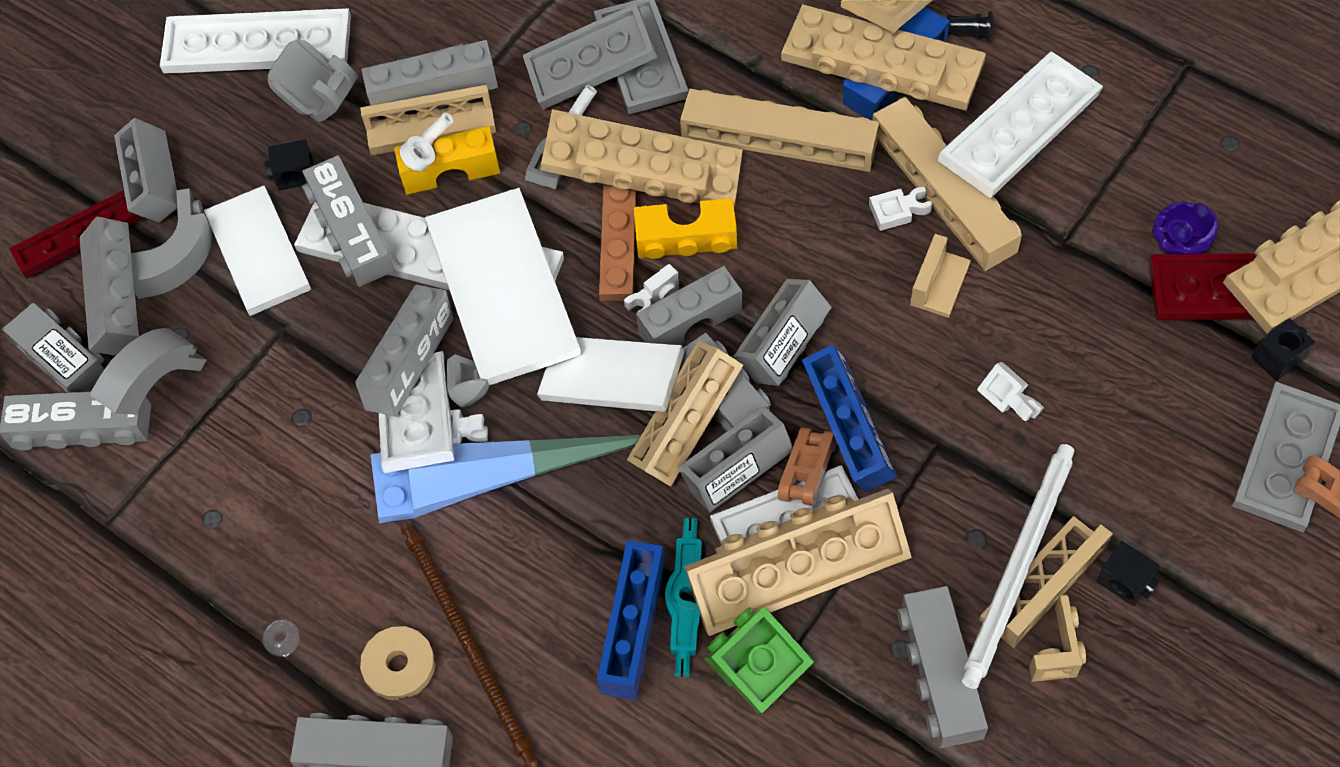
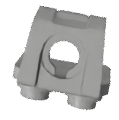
(310, 80)

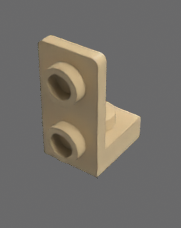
(1052, 663)

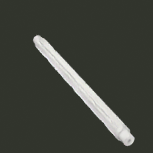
(1017, 567)

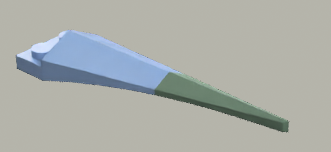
(479, 470)

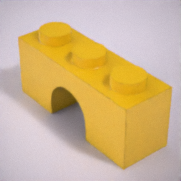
(466, 150)
(662, 237)

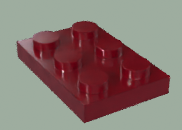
(1194, 286)

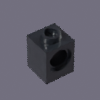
(287, 163)
(1277, 360)
(1129, 574)

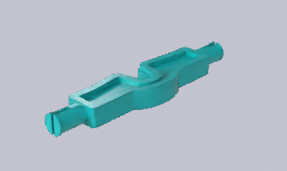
(683, 613)

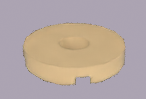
(383, 648)

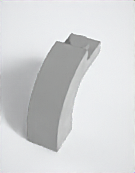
(180, 256)
(140, 366)

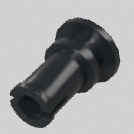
(972, 25)

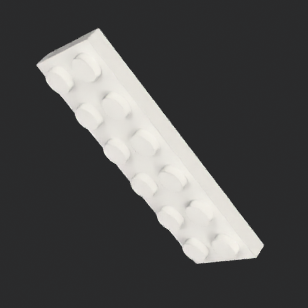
(249, 39)
(1019, 124)

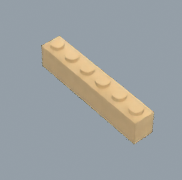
(780, 129)
(964, 209)

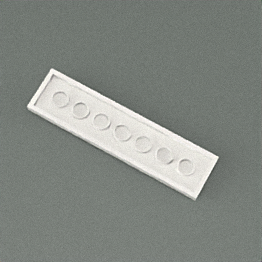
(406, 241)

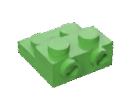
(758, 658)

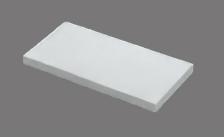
(502, 287)

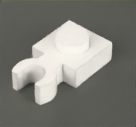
(896, 209)

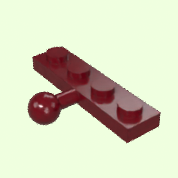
(64, 238)

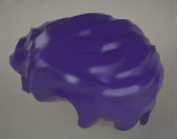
(1185, 228)

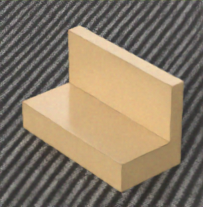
(939, 279)

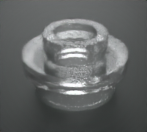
(285, 646)

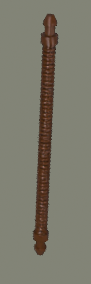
(522, 745)

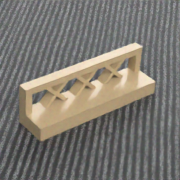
(399, 127)
(686, 414)
(1055, 584)

